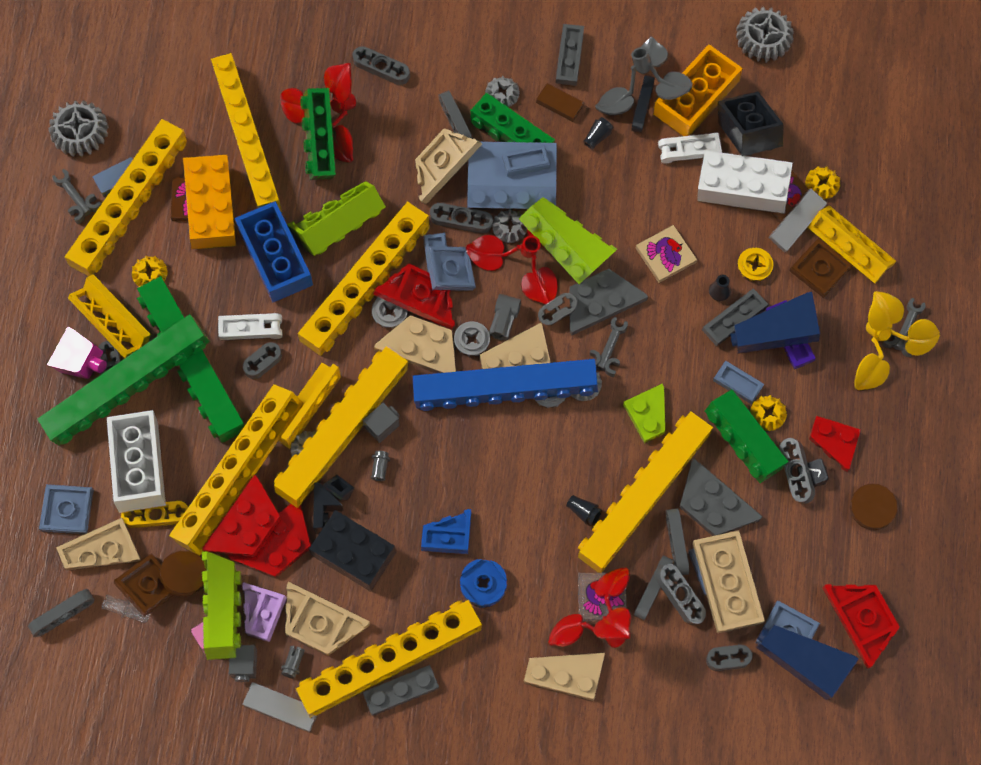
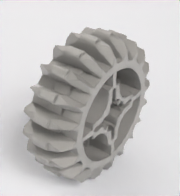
(751, 32)
(89, 132)

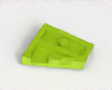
(648, 413)

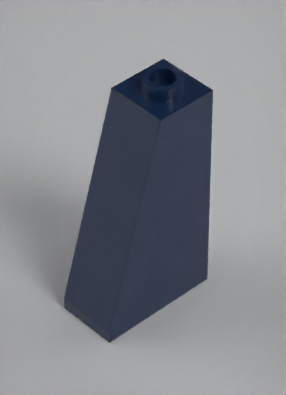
(781, 326)
(808, 660)

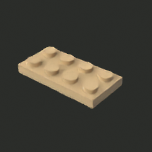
(728, 582)

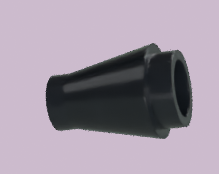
(599, 131)
(720, 288)
(585, 510)

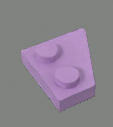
(261, 611)

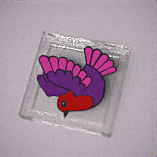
(589, 604)

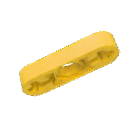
(138, 521)

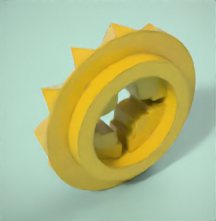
(824, 191)
(764, 260)
(141, 266)
(771, 422)

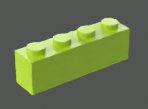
(337, 218)
(566, 239)
(220, 606)

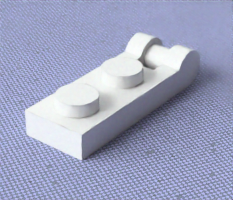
(688, 147)
(249, 326)

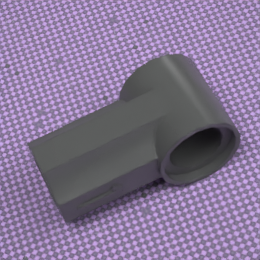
(505, 312)

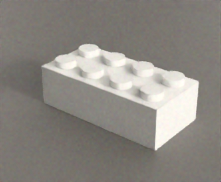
(744, 181)
(135, 461)

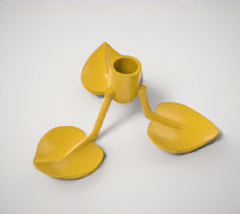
(882, 314)

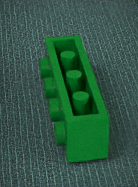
(504, 123)
(318, 133)
(745, 436)

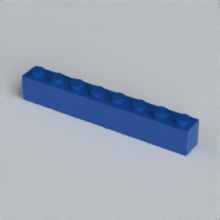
(505, 384)

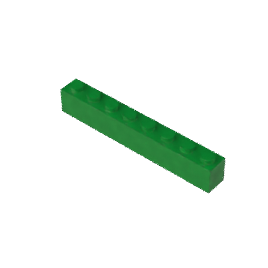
(197, 369)
(123, 380)

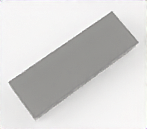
(797, 220)
(278, 707)

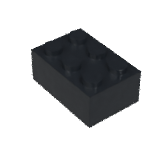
(750, 123)
(352, 550)

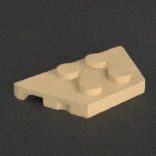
(442, 160)
(421, 344)
(319, 621)

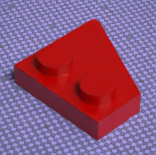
(835, 439)

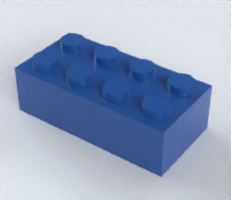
(274, 251)

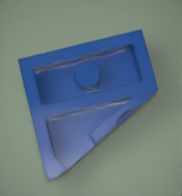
(448, 534)

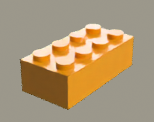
(712, 79)
(209, 202)

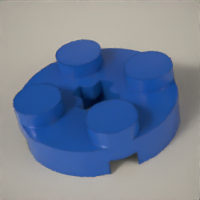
(483, 569)

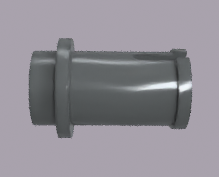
(379, 465)
(292, 662)

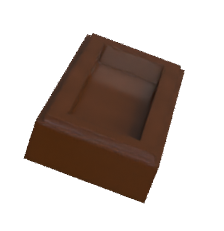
(560, 102)

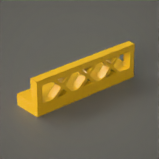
(851, 243)
(115, 316)
(312, 397)

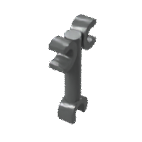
(83, 207)
(898, 343)
(603, 362)

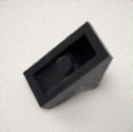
(323, 502)

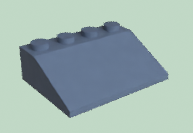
(493, 189)

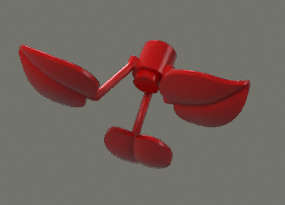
(339, 81)
(537, 285)
(612, 628)

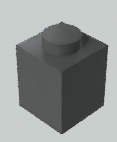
(382, 422)
(244, 664)

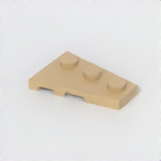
(520, 350)
(100, 548)
(566, 674)

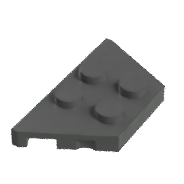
(602, 298)
(713, 503)

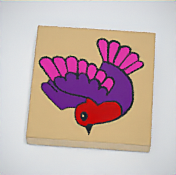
(666, 254)

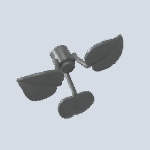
(645, 58)

